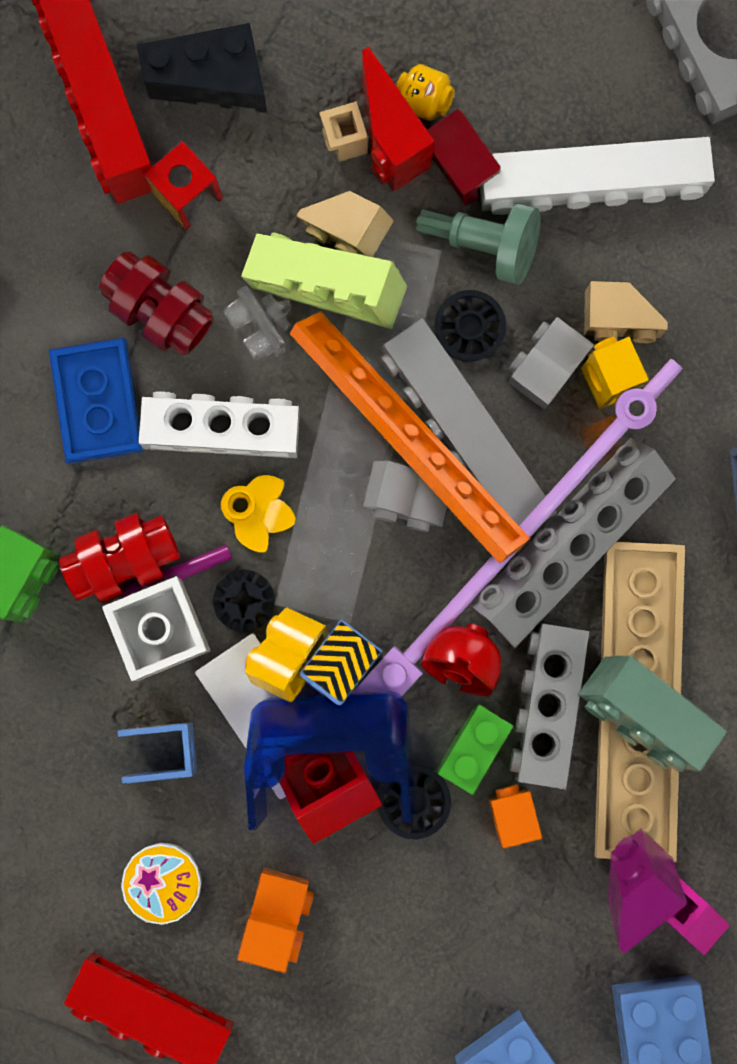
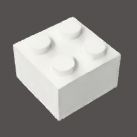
(156, 629)

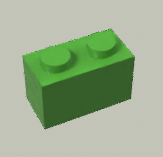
(474, 748)

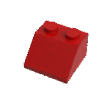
(327, 791)

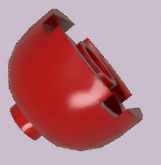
(465, 658)

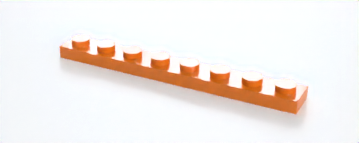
(410, 436)

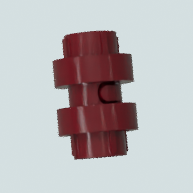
(133, 288)

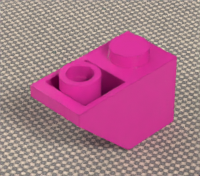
(698, 921)

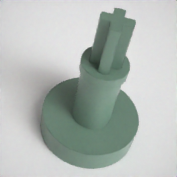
(512, 242)

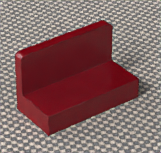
(462, 156)

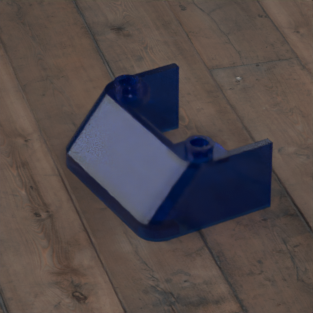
(317, 725)

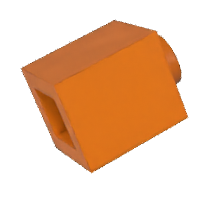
(514, 816)

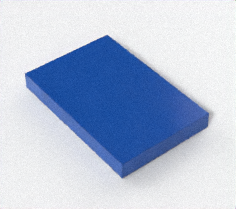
(96, 400)

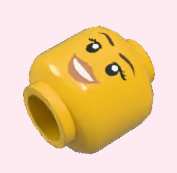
(426, 91)

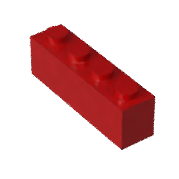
(147, 1013)

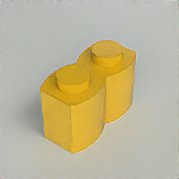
(284, 653)

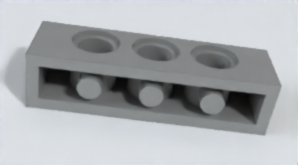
(571, 648)

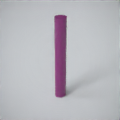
(186, 568)

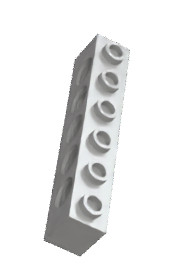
(573, 541)

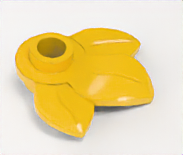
(264, 511)

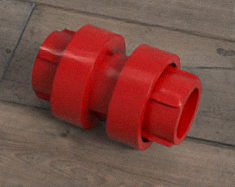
(104, 564)

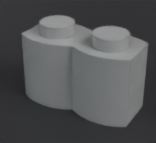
(550, 362)
(402, 493)

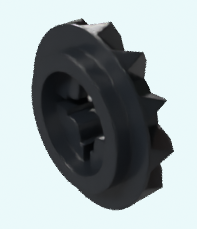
(257, 613)

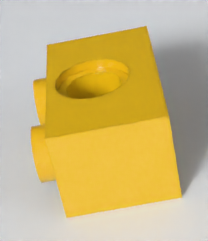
(613, 370)

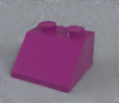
(641, 889)

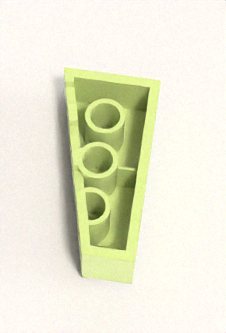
(326, 278)

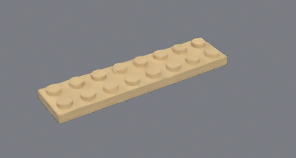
(646, 622)

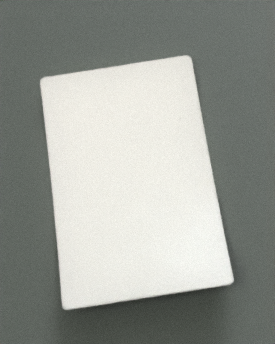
(233, 691)

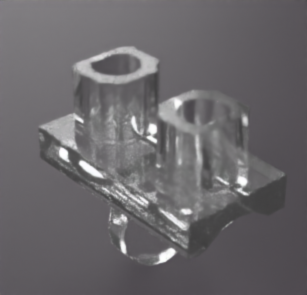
(248, 309)

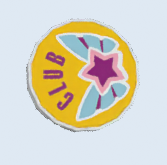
(161, 883)

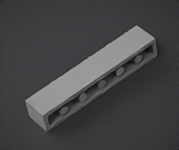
(460, 419)

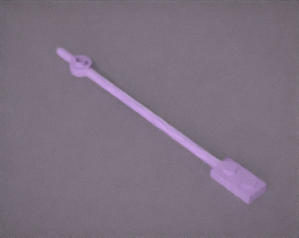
(398, 669)

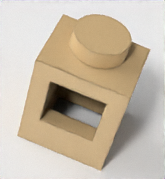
(344, 131)

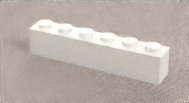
(600, 175)

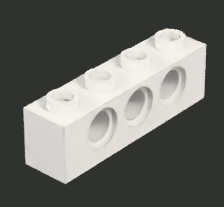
(161, 409)

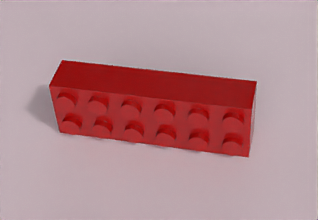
(96, 96)

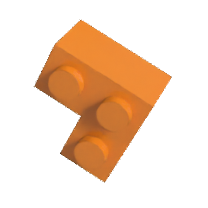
(272, 926)

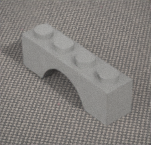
(709, 74)

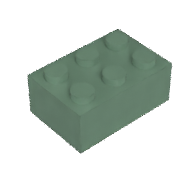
(651, 714)

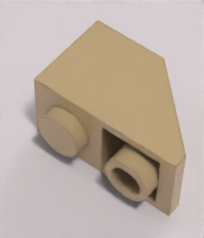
(349, 222)
(620, 312)

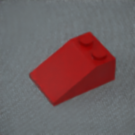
(396, 135)

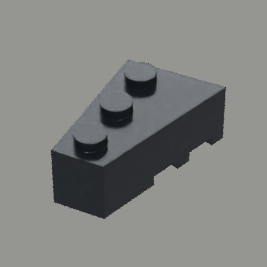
(205, 68)

